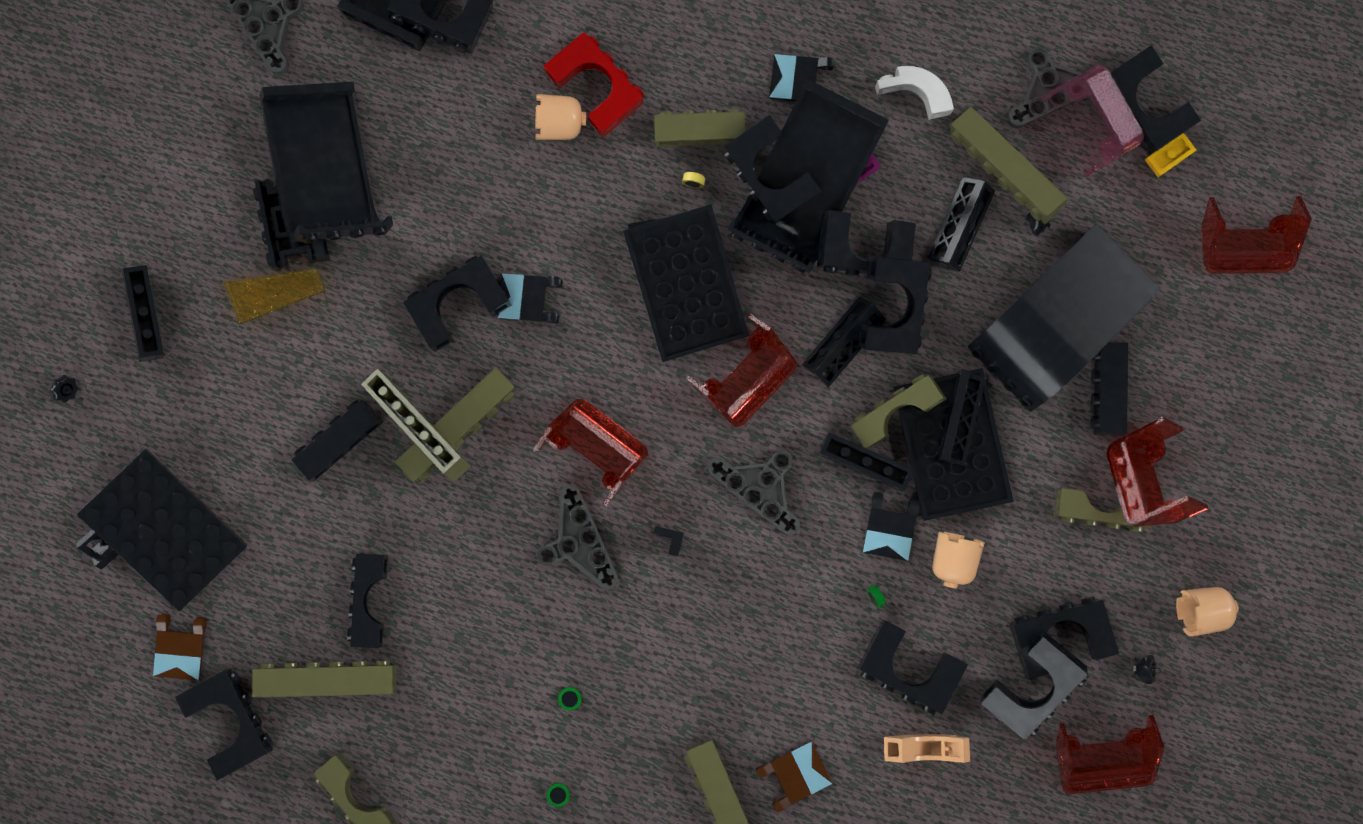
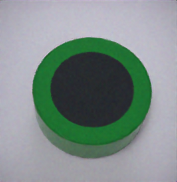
(876, 596)
(570, 698)
(558, 794)

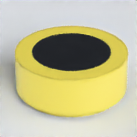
(693, 180)

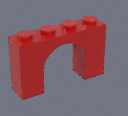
(583, 55)

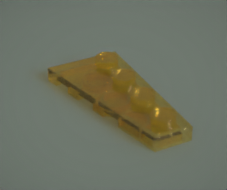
(264, 295)

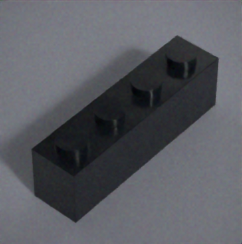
(142, 313)
(1110, 390)
(336, 440)
(865, 462)

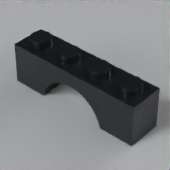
(365, 630)

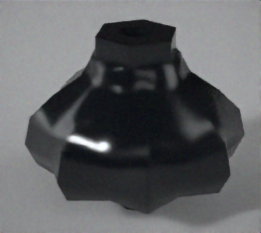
(1037, 226)
(64, 388)
(1147, 669)

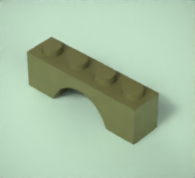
(874, 427)
(1075, 505)
(336, 778)

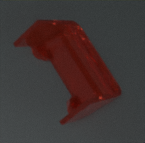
(1254, 249)
(752, 379)
(597, 440)
(1136, 481)
(1110, 764)

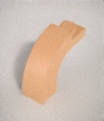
(926, 747)

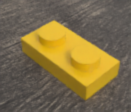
(1170, 155)

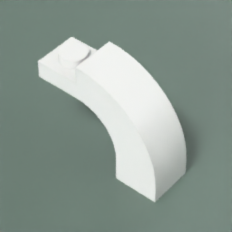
(924, 84)

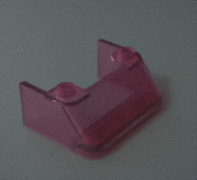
(1112, 108)

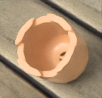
(558, 117)
(956, 559)
(1206, 610)

